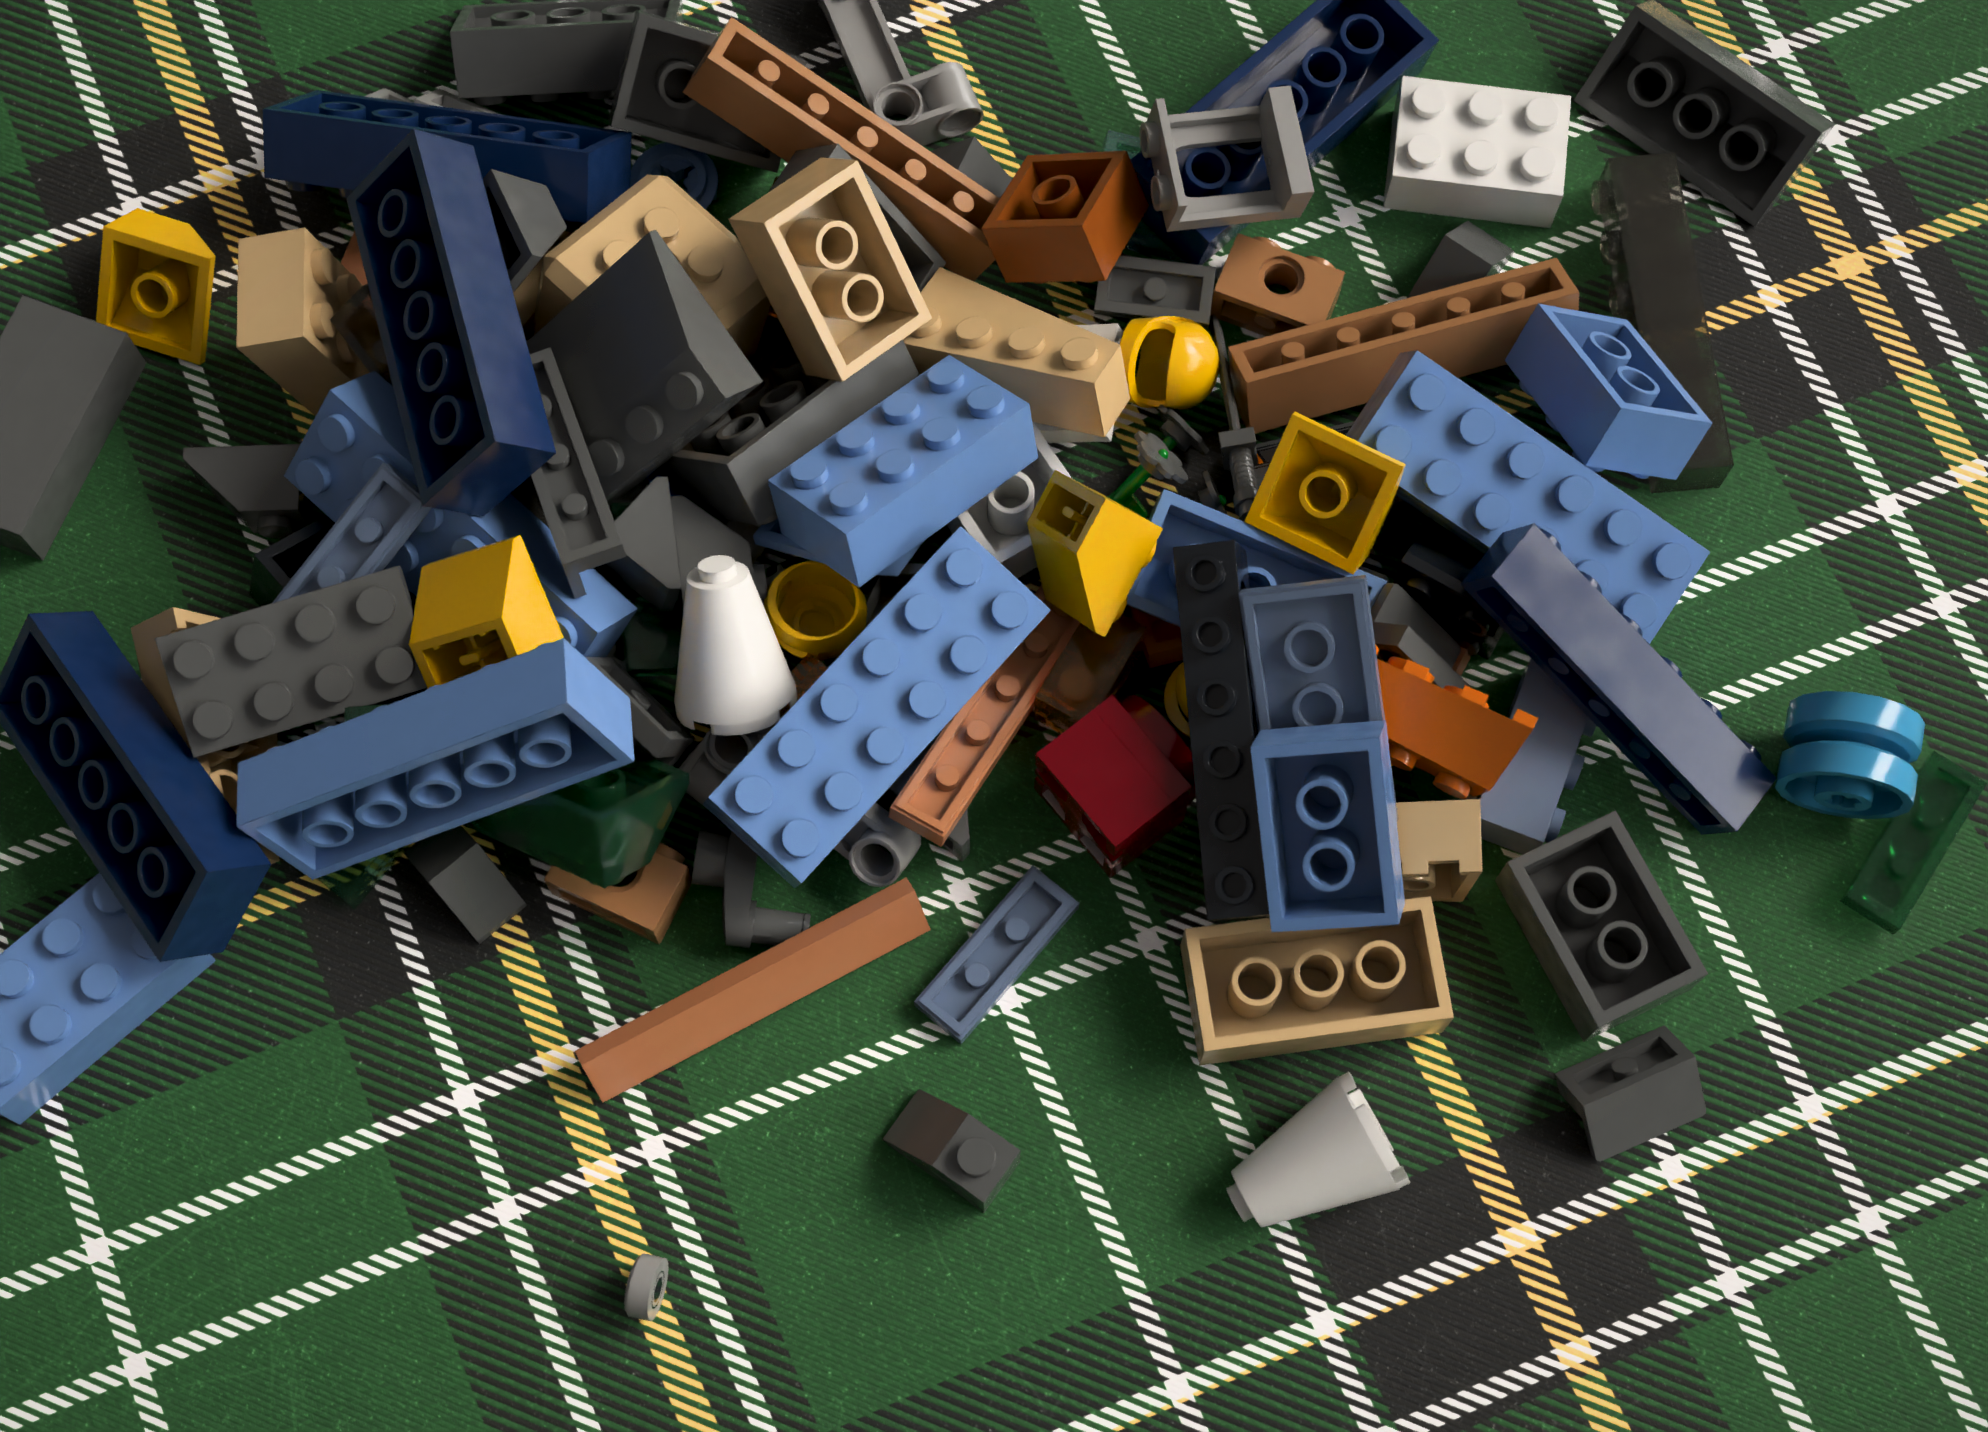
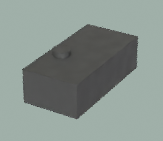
(57, 406)

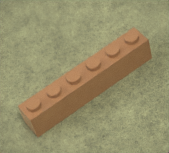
(796, 110)
(1346, 357)

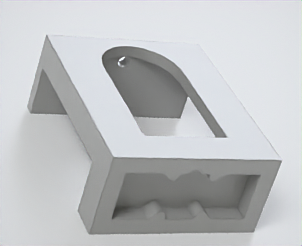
(1283, 149)

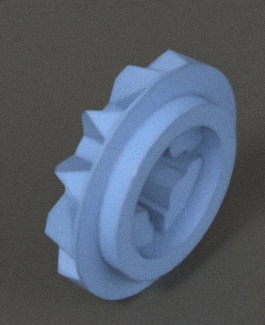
(680, 163)

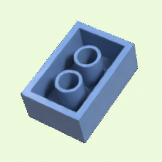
(1607, 393)
(1328, 826)

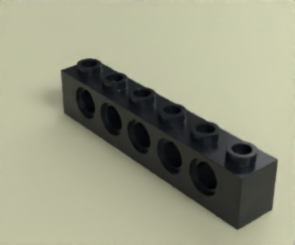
(1221, 727)

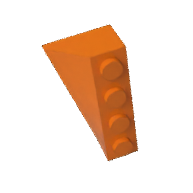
(1447, 729)

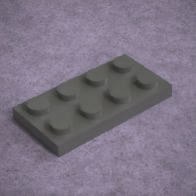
(292, 661)

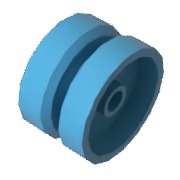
(1850, 755)

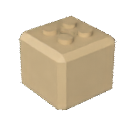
(696, 238)

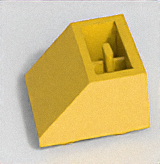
(1088, 551)
(479, 611)

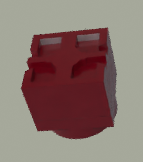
(1117, 780)

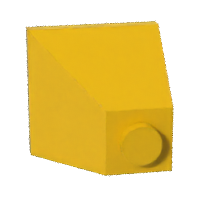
(156, 284)
(1326, 493)

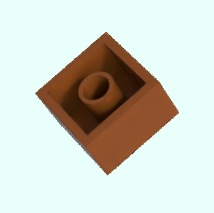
(1065, 217)

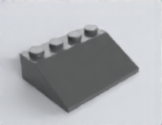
(643, 364)
(775, 426)

